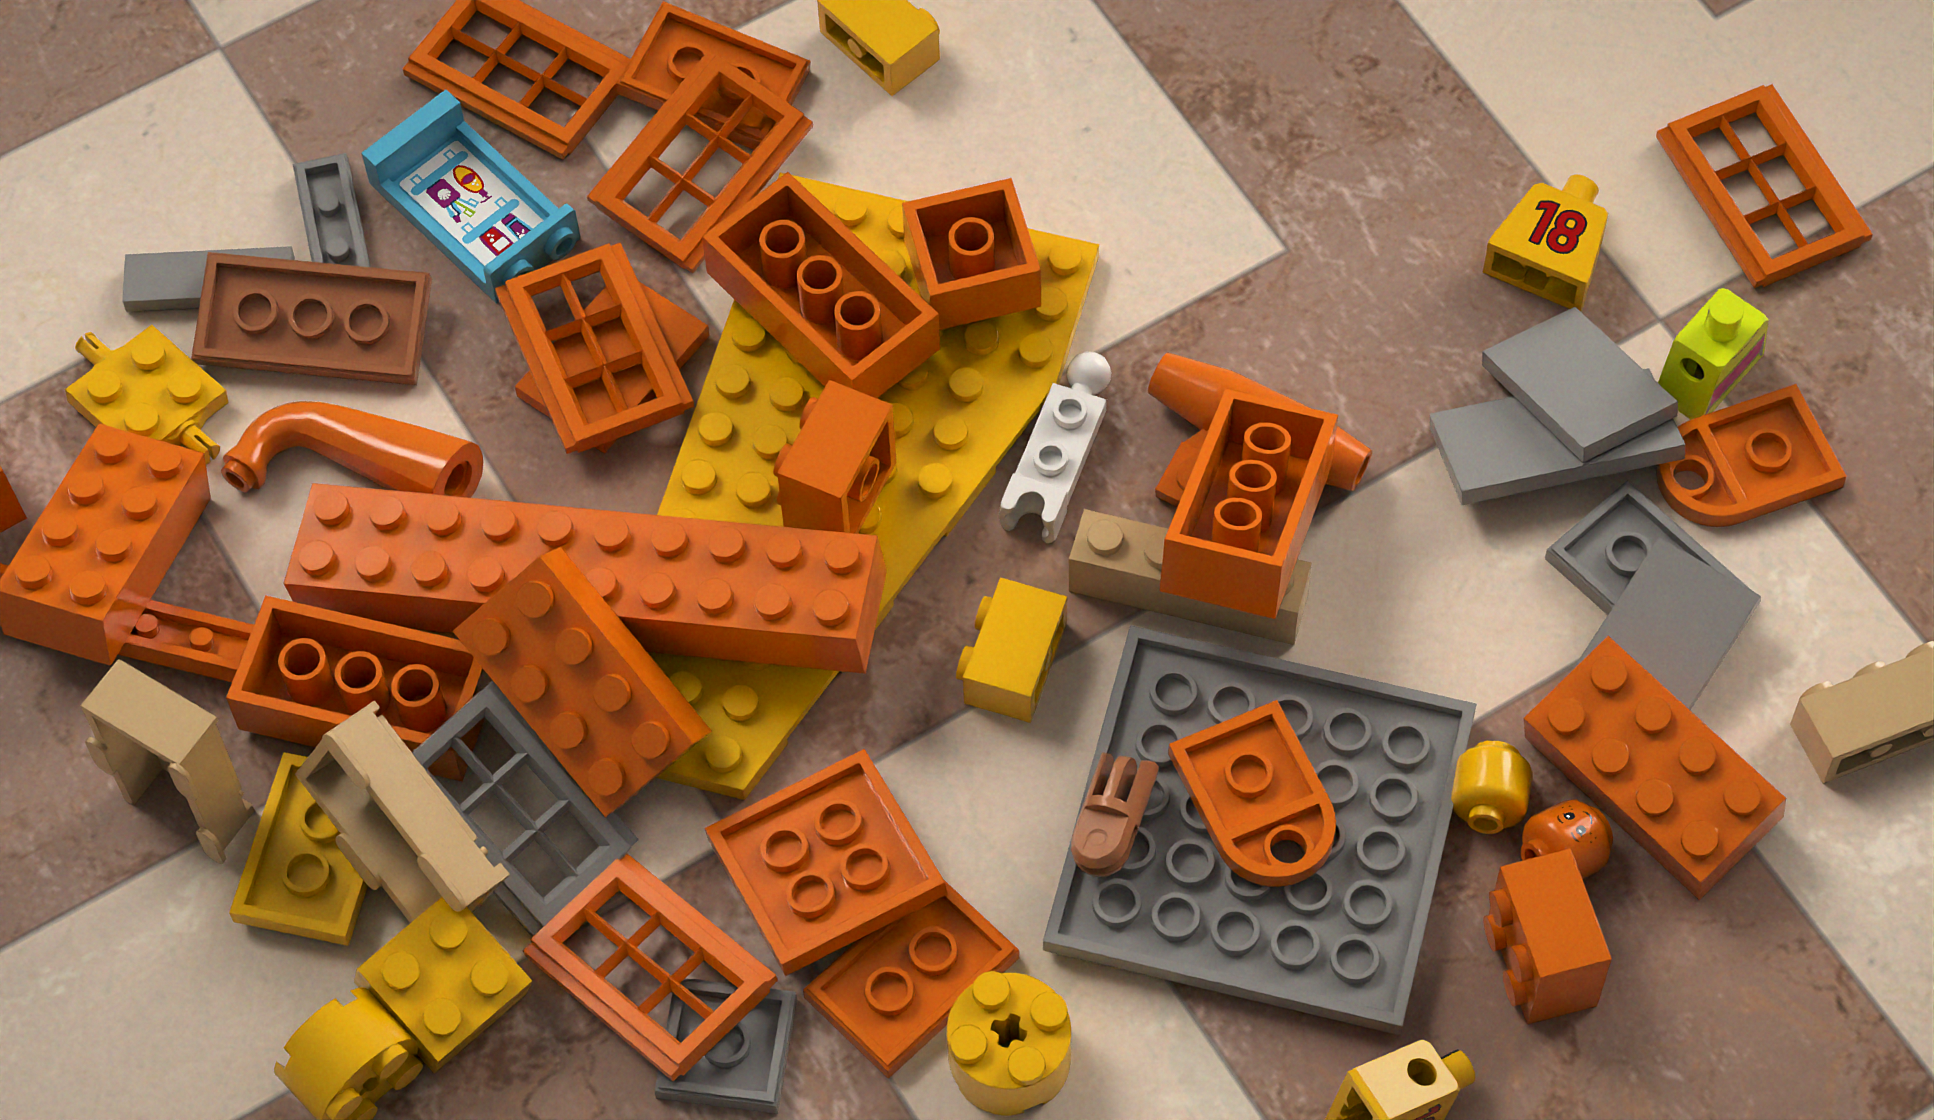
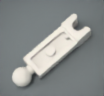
(1058, 447)

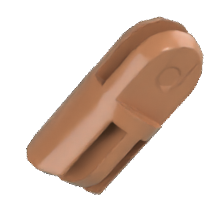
(1112, 814)

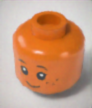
(1566, 827)

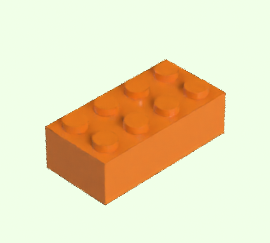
(821, 290)
(1248, 503)
(103, 544)
(321, 666)
(581, 680)
(1654, 767)

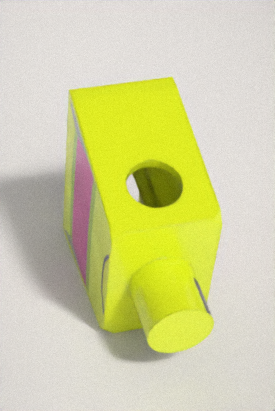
(1725, 341)

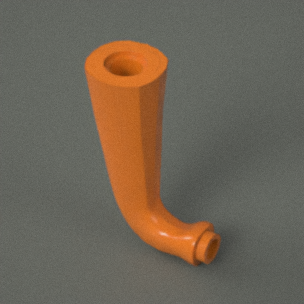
(374, 446)

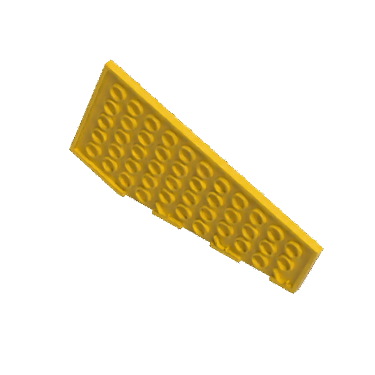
(950, 433)

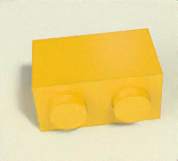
(883, 38)
(1013, 649)

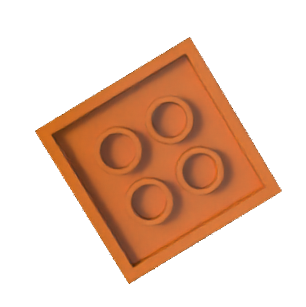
(825, 862)

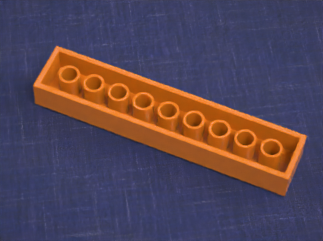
(669, 579)

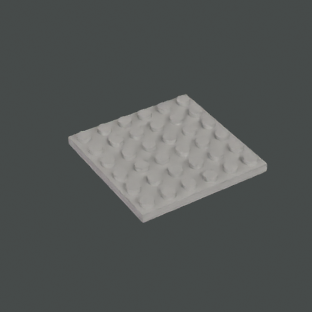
(1323, 946)

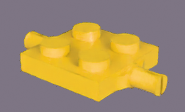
(148, 391)

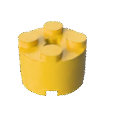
(1004, 1010)
(348, 1058)

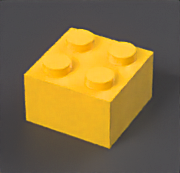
(444, 981)

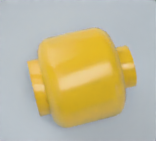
(1491, 787)

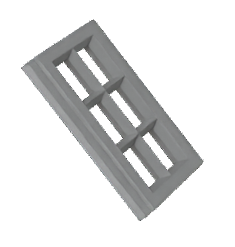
(515, 891)

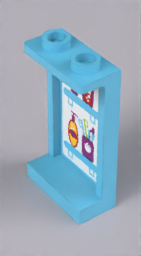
(468, 197)

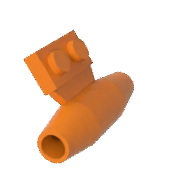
(1194, 393)

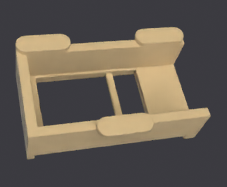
(151, 729)
(396, 818)

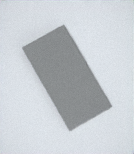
(1506, 451)

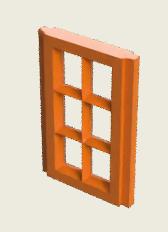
(496, 107)
(663, 129)
(1724, 213)
(548, 371)
(612, 1006)

